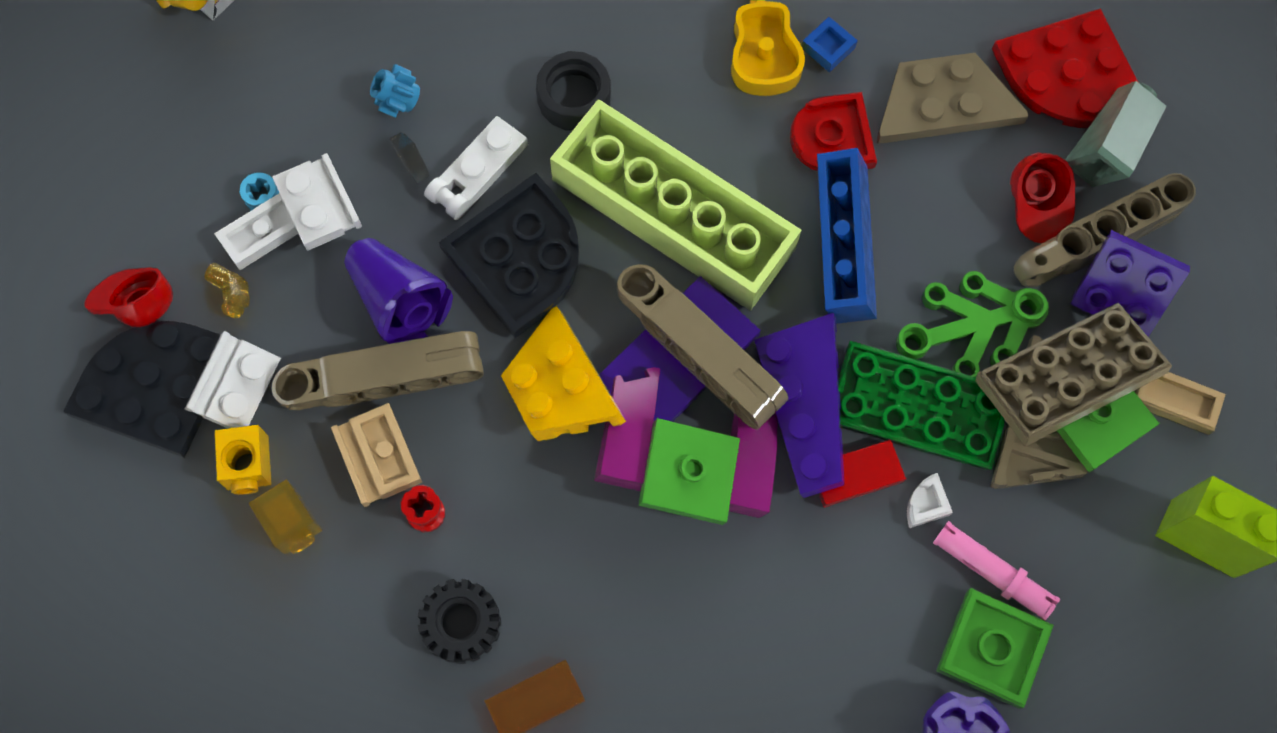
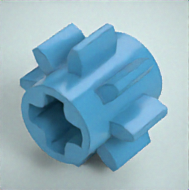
(394, 90)

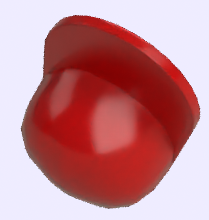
(1043, 195)
(132, 296)

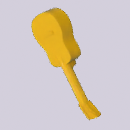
(766, 53)

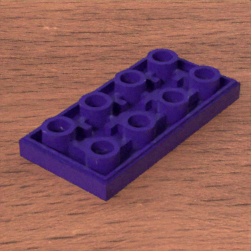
(676, 383)

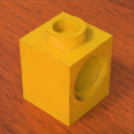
(234, 443)

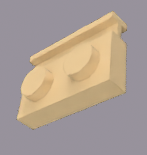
(376, 455)

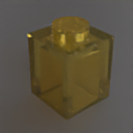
(286, 518)

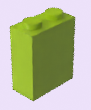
(1222, 527)

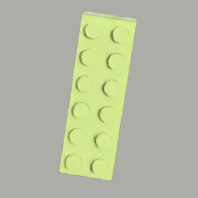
(674, 204)

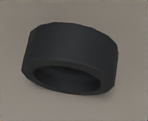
(564, 65)

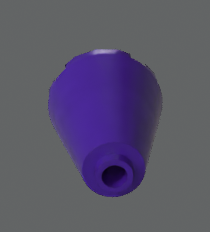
(396, 291)

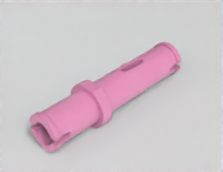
(1011, 581)

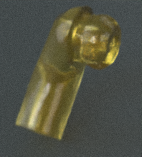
(234, 289)

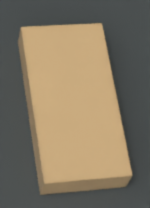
(1183, 402)

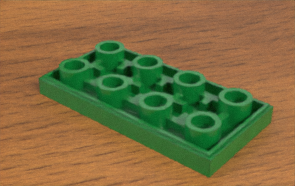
(918, 405)

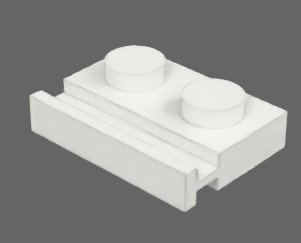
(316, 202)
(232, 382)

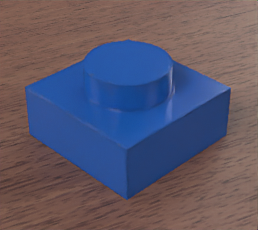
(829, 44)

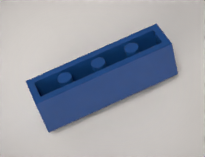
(846, 236)

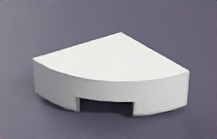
(928, 502)

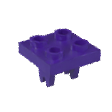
(1133, 276)

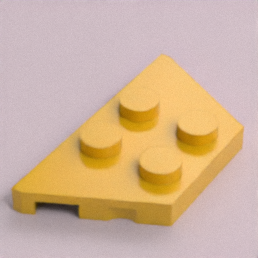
(557, 383)

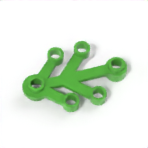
(976, 320)

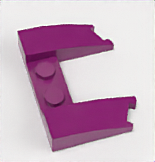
(626, 447)

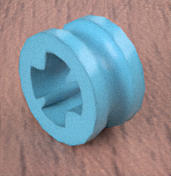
(254, 183)

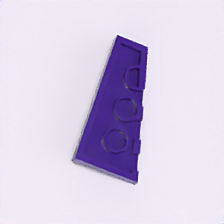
(806, 367)

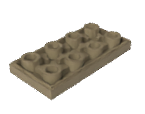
(1072, 373)

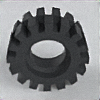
(440, 602)

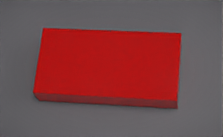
(866, 472)

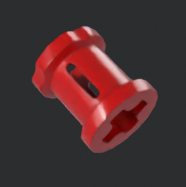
(415, 499)

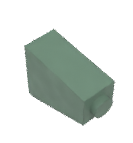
(1117, 135)

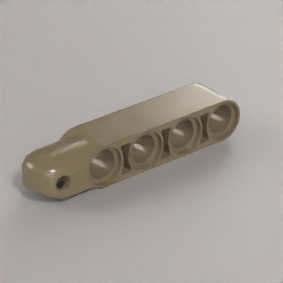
(1150, 202)
(701, 345)
(380, 372)

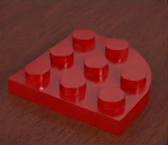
(1065, 67)

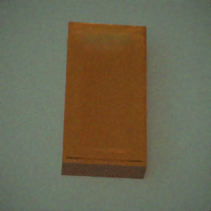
(535, 700)

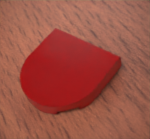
(832, 126)

